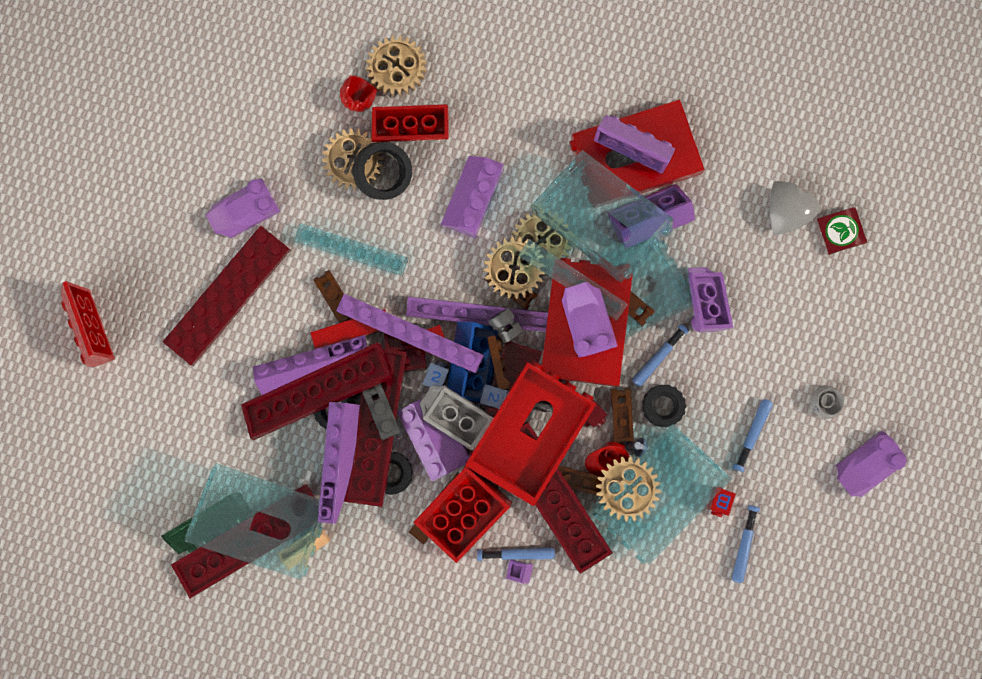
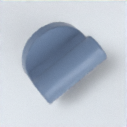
(639, 446)

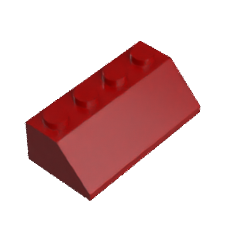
(410, 123)

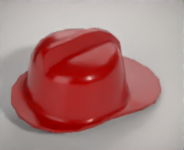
(599, 458)

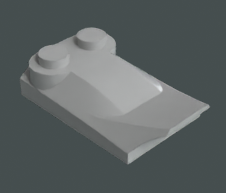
(454, 415)

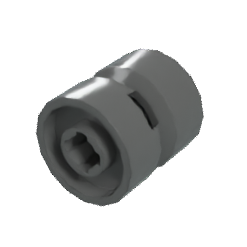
(502, 319)

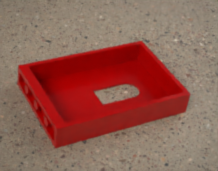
(665, 124)
(559, 351)
(515, 458)

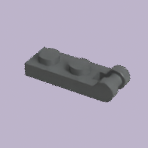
(381, 412)

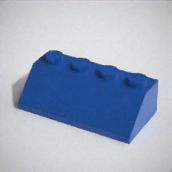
(465, 382)

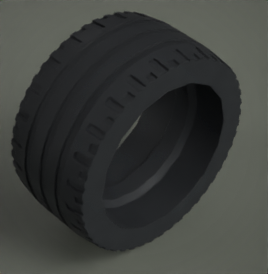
(403, 161)

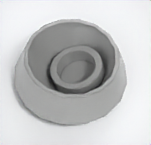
(822, 397)

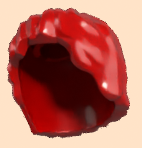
(357, 94)

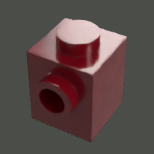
(596, 418)

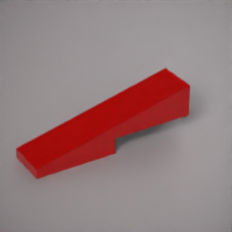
(341, 332)

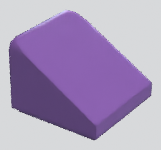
(519, 571)

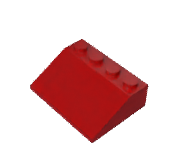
(86, 325)
(462, 513)

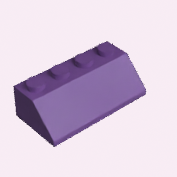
(634, 144)
(473, 195)
(671, 201)
(435, 448)

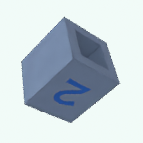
(436, 374)
(492, 396)

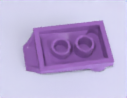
(242, 209)
(709, 301)
(588, 319)
(870, 464)

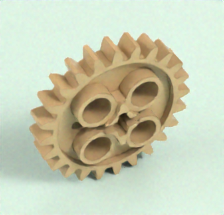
(406, 54)
(336, 152)
(529, 229)
(497, 265)
(640, 502)

